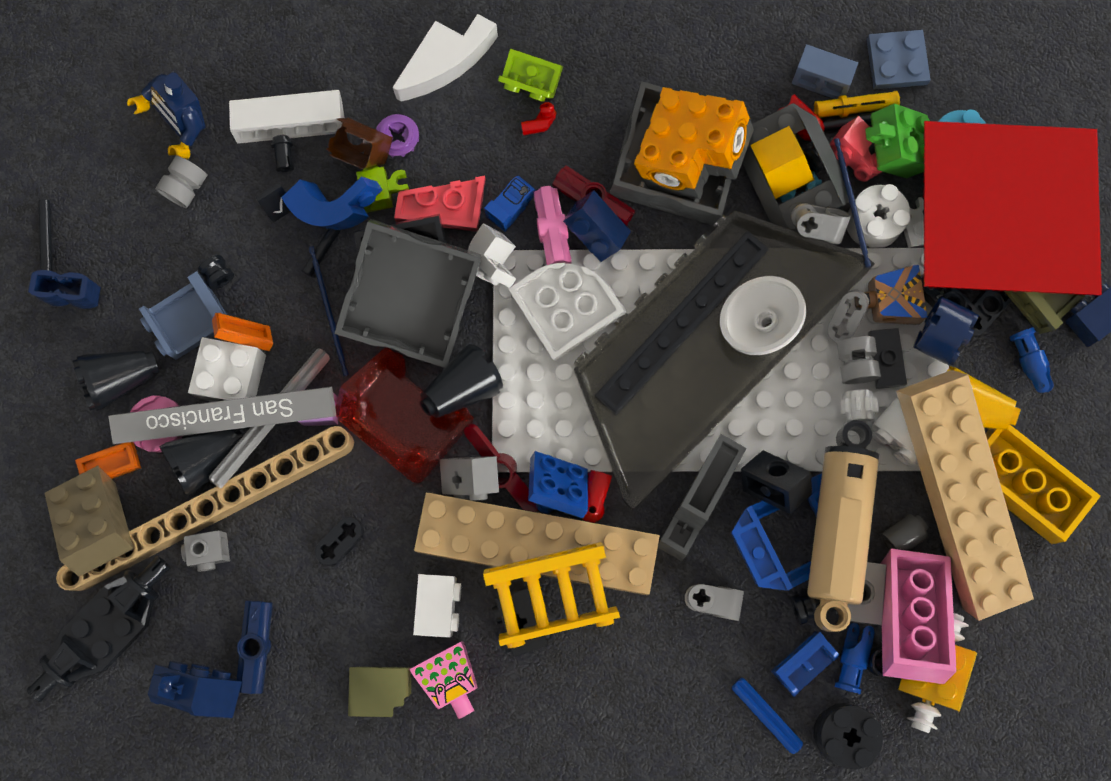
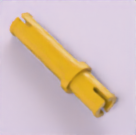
(825, 108)

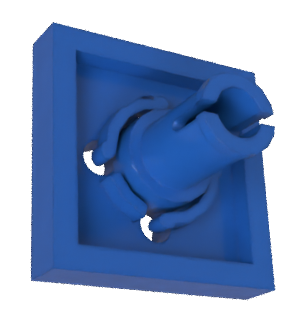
(558, 485)

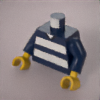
(177, 107)

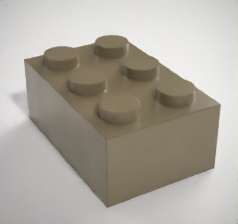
(88, 521)

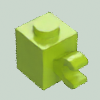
(389, 186)

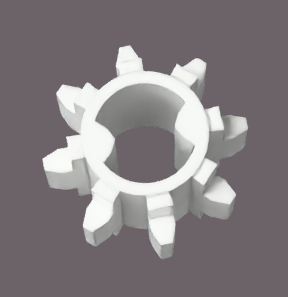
(859, 405)

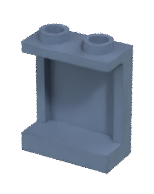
(183, 318)

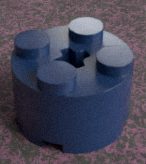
(945, 331)

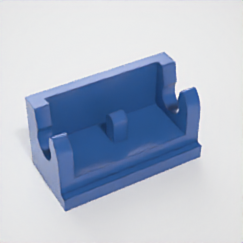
(805, 663)

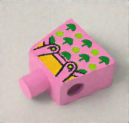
(448, 679)

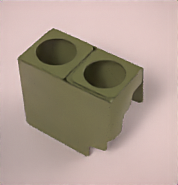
(377, 690)

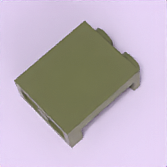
(1044, 309)

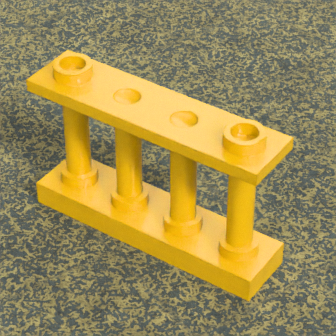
(530, 571)

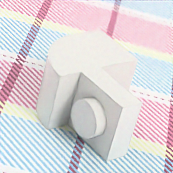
(494, 252)

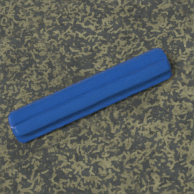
(767, 716)

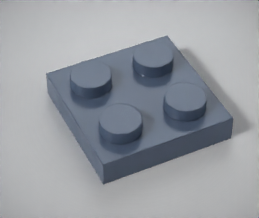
(898, 59)

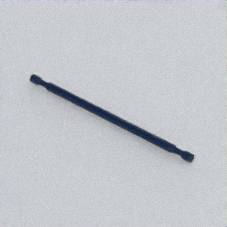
(852, 203)
(328, 311)

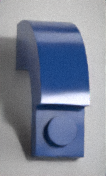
(347, 211)

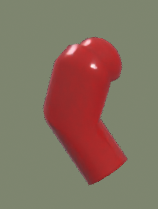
(542, 122)

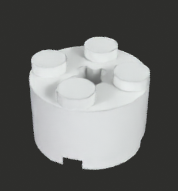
(891, 213)
(892, 430)

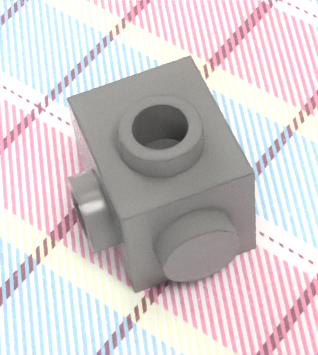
(205, 550)

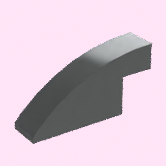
(701, 497)

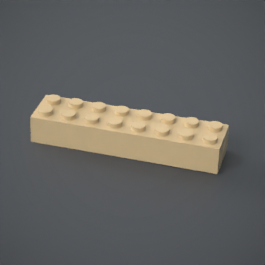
(965, 493)
(507, 535)

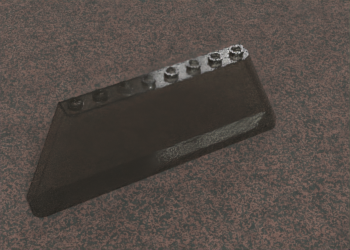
(705, 373)

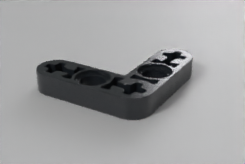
(985, 317)

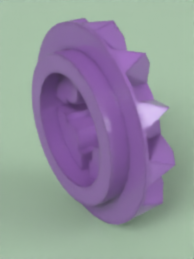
(399, 123)

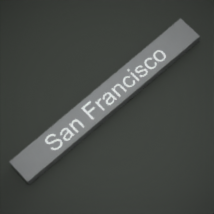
(222, 415)

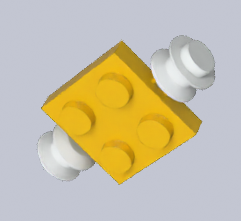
(948, 694)

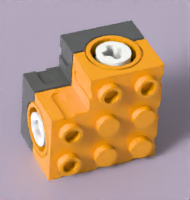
(691, 140)

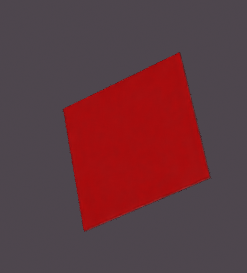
(1011, 208)

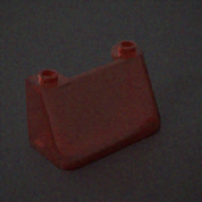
(387, 416)

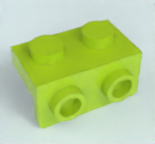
(530, 74)

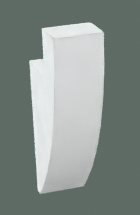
(444, 57)

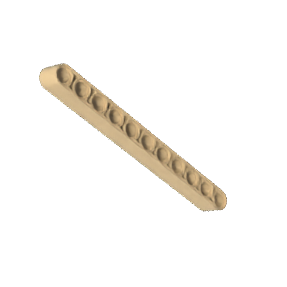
(222, 505)

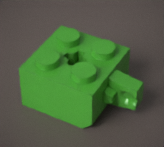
(898, 140)

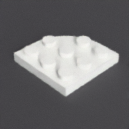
(566, 305)

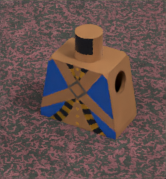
(897, 297)

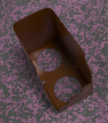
(349, 153)

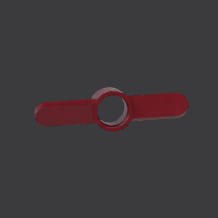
(513, 483)

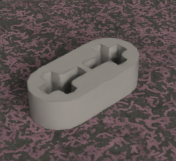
(841, 313)

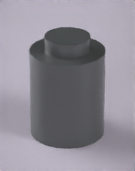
(905, 533)

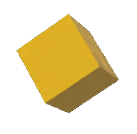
(782, 162)

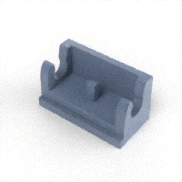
(824, 72)

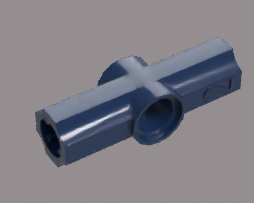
(255, 626)

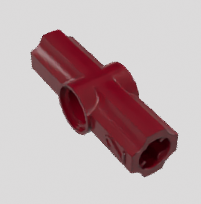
(577, 186)

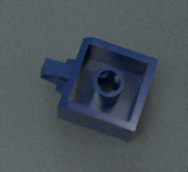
(195, 689)

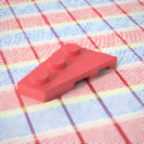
(456, 203)

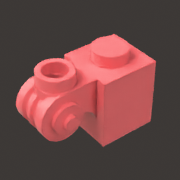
(856, 149)

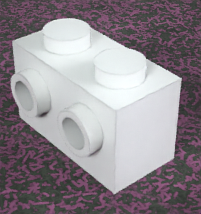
(436, 606)

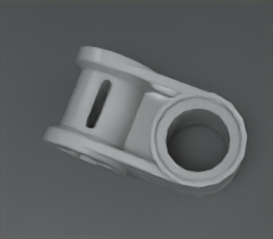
(825, 223)
(719, 602)

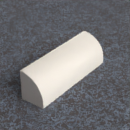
(286, 115)

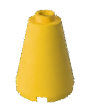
(994, 407)

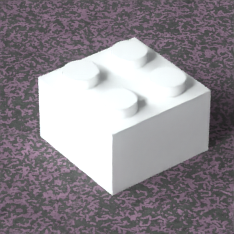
(226, 371)

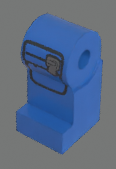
(510, 203)

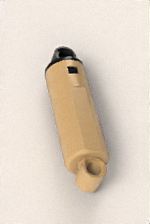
(843, 526)

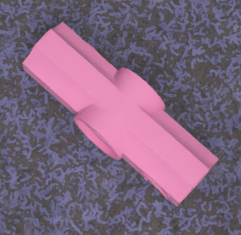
(550, 226)

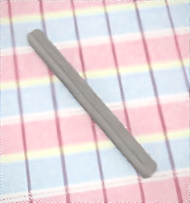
(256, 434)

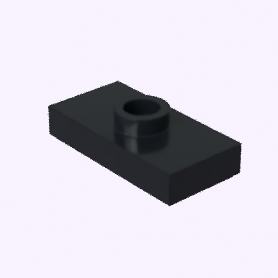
(889, 357)

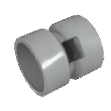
(181, 181)
(858, 370)

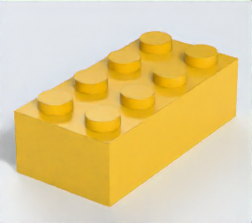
(1038, 486)

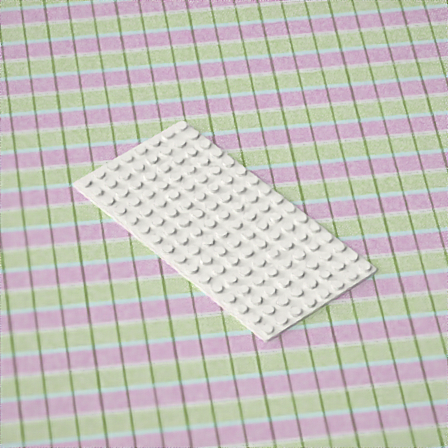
(786, 414)

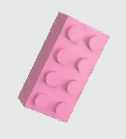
(918, 617)

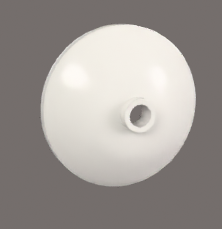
(757, 304)

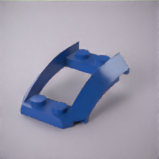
(758, 551)

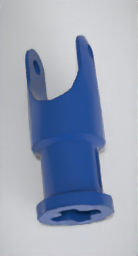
(1033, 360)
(855, 658)

